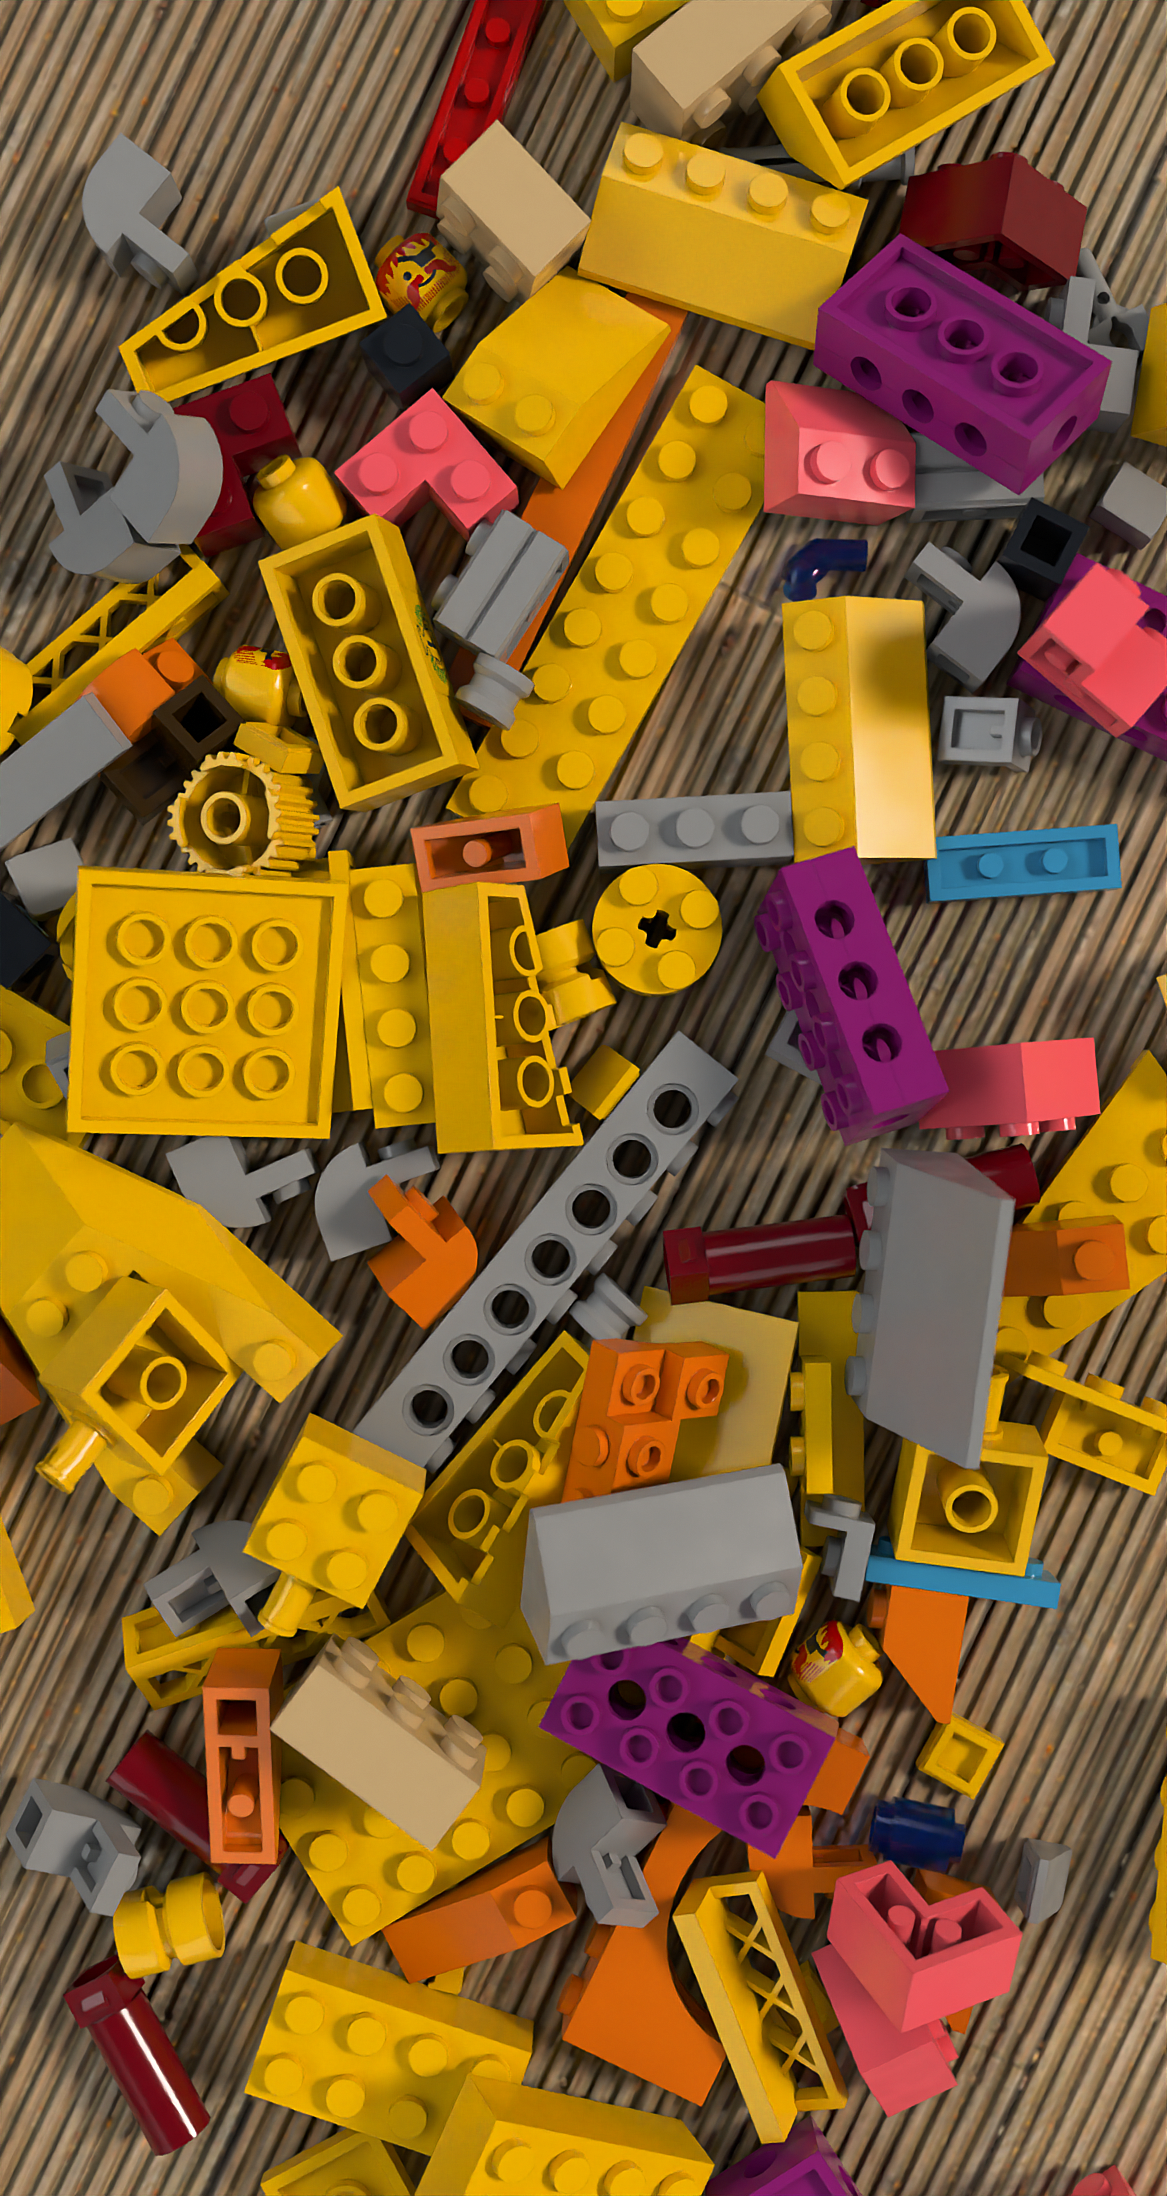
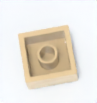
(509, 215)

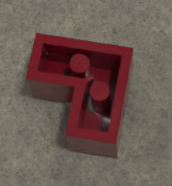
(997, 219)
(250, 433)

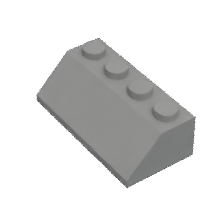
(660, 1563)

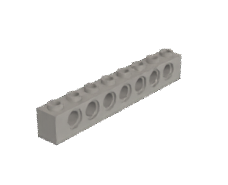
(392, 1418)

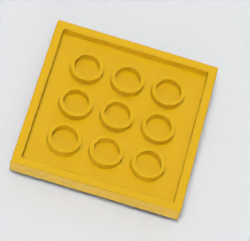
(204, 1003)

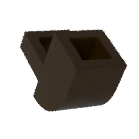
(180, 737)

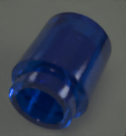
(916, 1834)

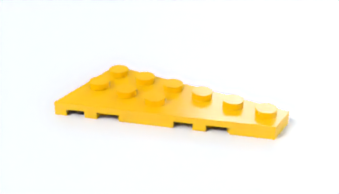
(1110, 1171)

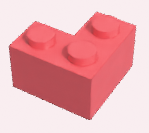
(424, 459)
(1099, 652)
(1016, 1086)
(917, 1955)
(894, 2065)

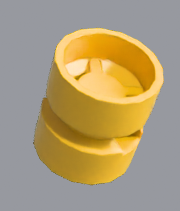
(568, 976)
(169, 1925)

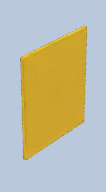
(754, 1381)

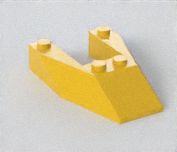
(84, 1223)

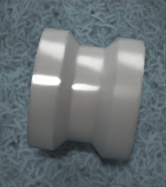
(494, 691)
(607, 1310)

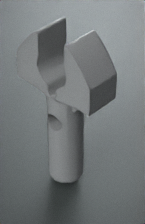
(1107, 313)

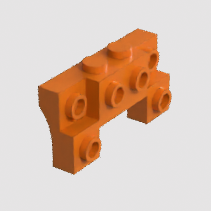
(635, 1410)

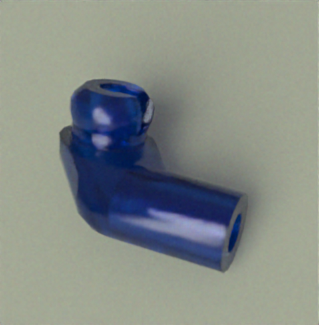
(816, 560)

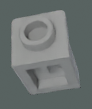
(988, 732)
(848, 1553)

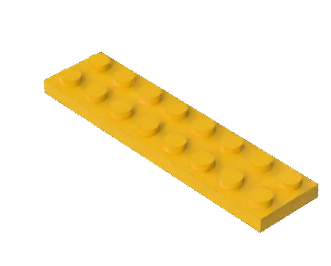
(629, 609)

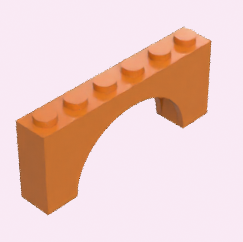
(629, 1996)

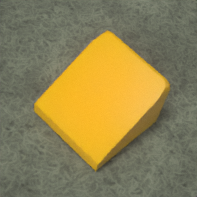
(603, 1081)

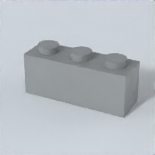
(695, 831)

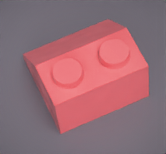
(835, 456)

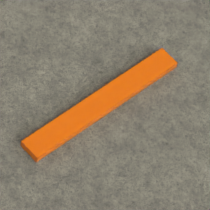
(569, 512)

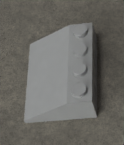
(930, 1300)

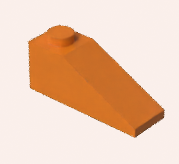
(1066, 1257)
(243, 1754)
(484, 1915)

